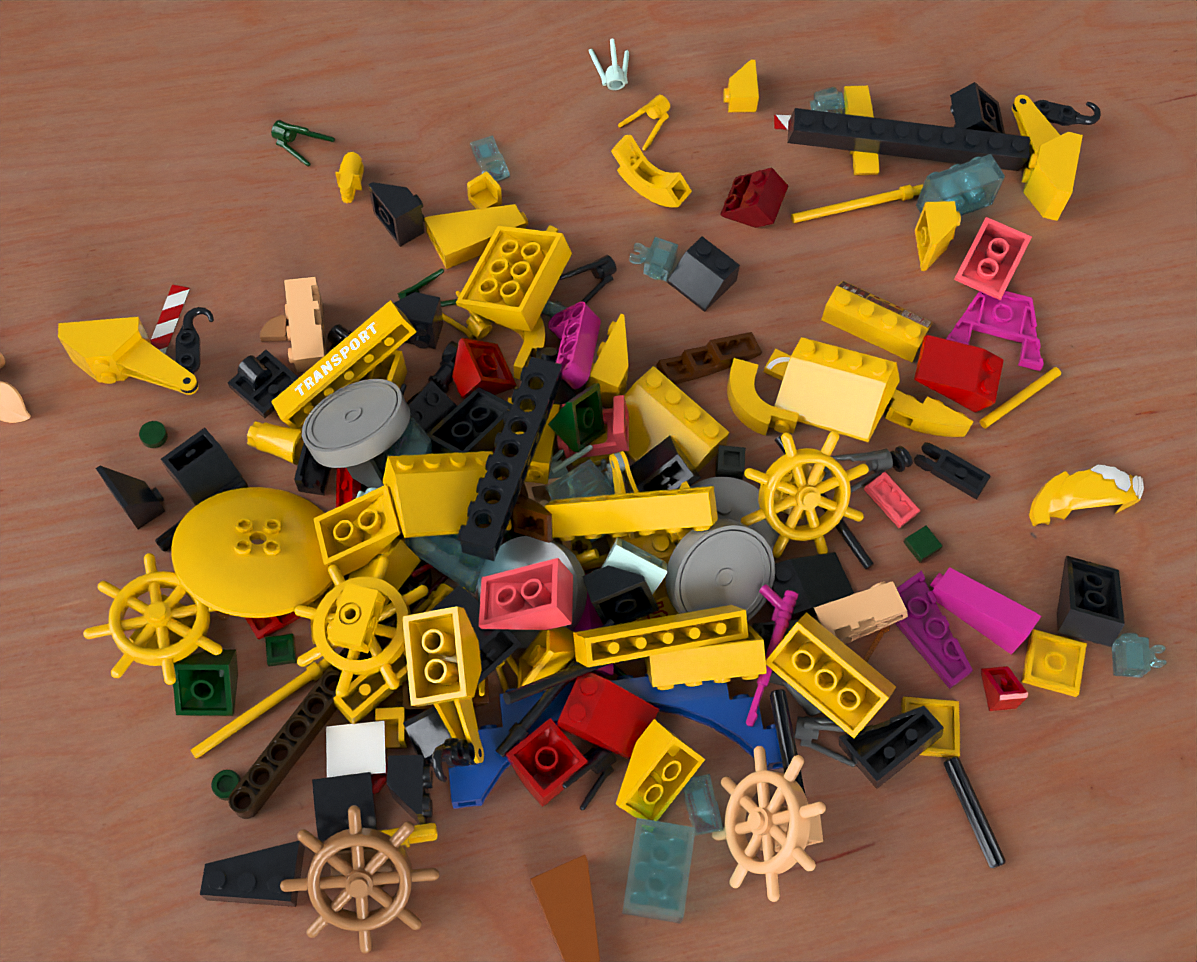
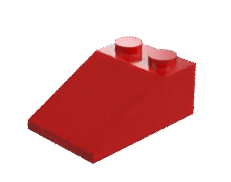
(959, 372)
(606, 714)

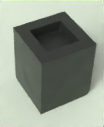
(730, 462)

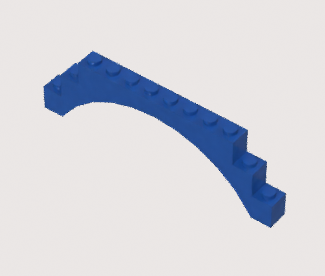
(701, 703)

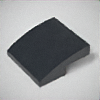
(336, 795)

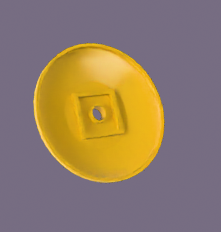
(244, 578)

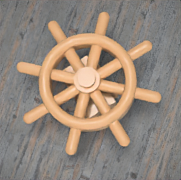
(772, 825)

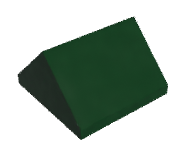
(580, 419)

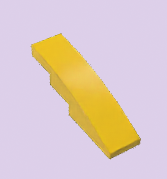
(859, 103)

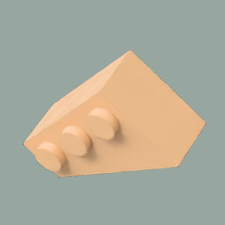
(306, 323)

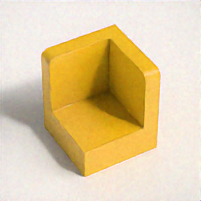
(484, 192)
(394, 729)

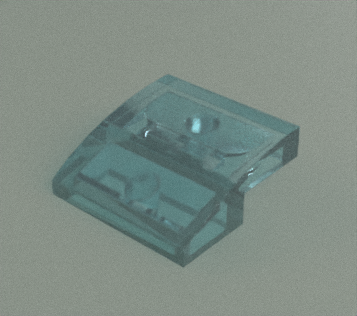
(581, 482)

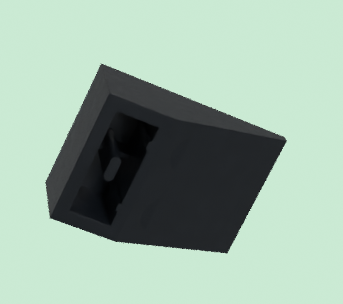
(494, 644)

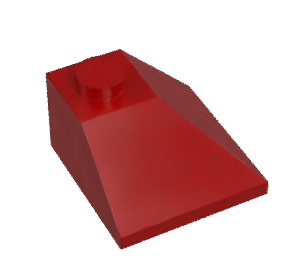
(481, 366)
(545, 761)

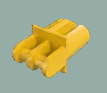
(350, 176)

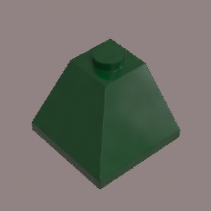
(206, 684)

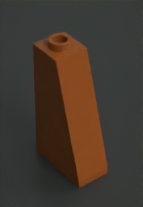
(569, 910)

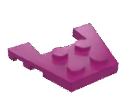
(1006, 318)

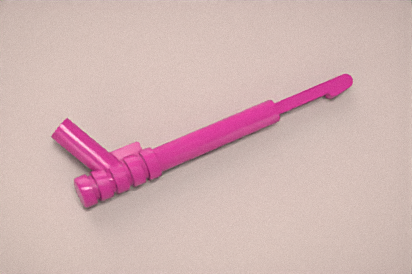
(781, 616)

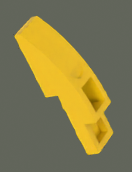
(928, 418)

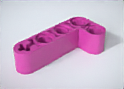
(578, 333)

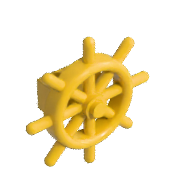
(795, 488)
(356, 625)
(160, 628)

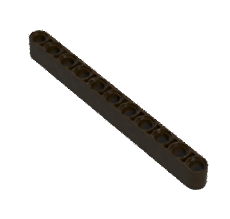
(303, 718)

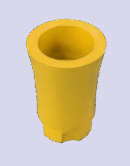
(276, 440)

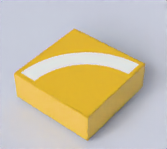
(777, 364)

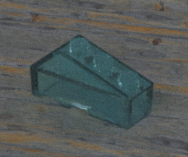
(446, 555)

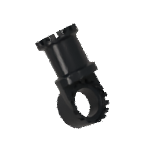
(444, 374)

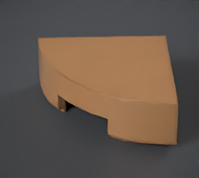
(275, 329)

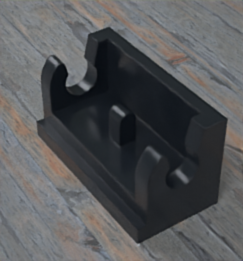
(311, 475)

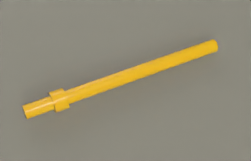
(904, 193)
(313, 672)

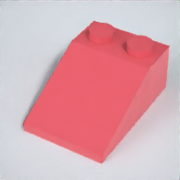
(993, 258)
(527, 597)

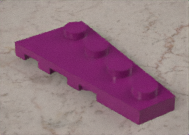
(930, 632)

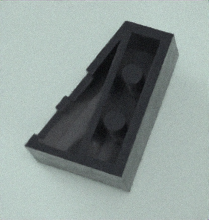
(891, 745)
(255, 876)

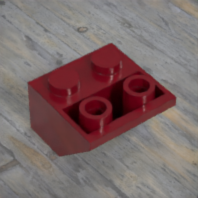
(755, 198)

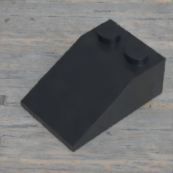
(470, 425)
(814, 579)
(1090, 602)

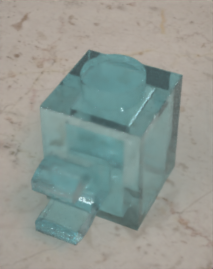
(658, 258)
(1133, 657)

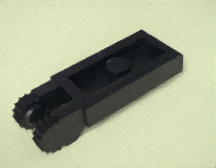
(953, 470)

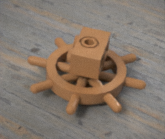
(360, 865)

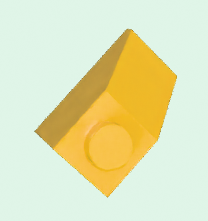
(742, 89)

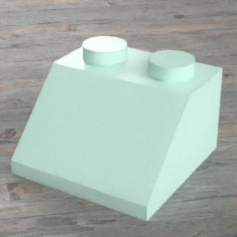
(636, 560)

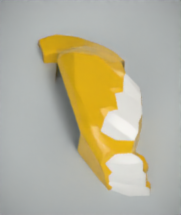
(1085, 489)

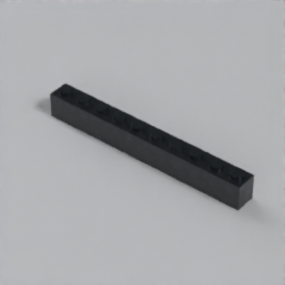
(905, 138)

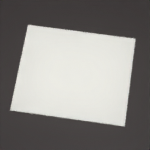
(355, 748)

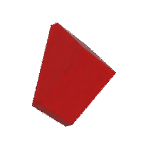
(1002, 688)

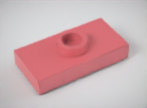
(891, 499)

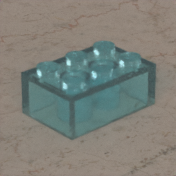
(968, 184)
(659, 870)

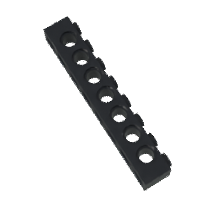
(487, 541)

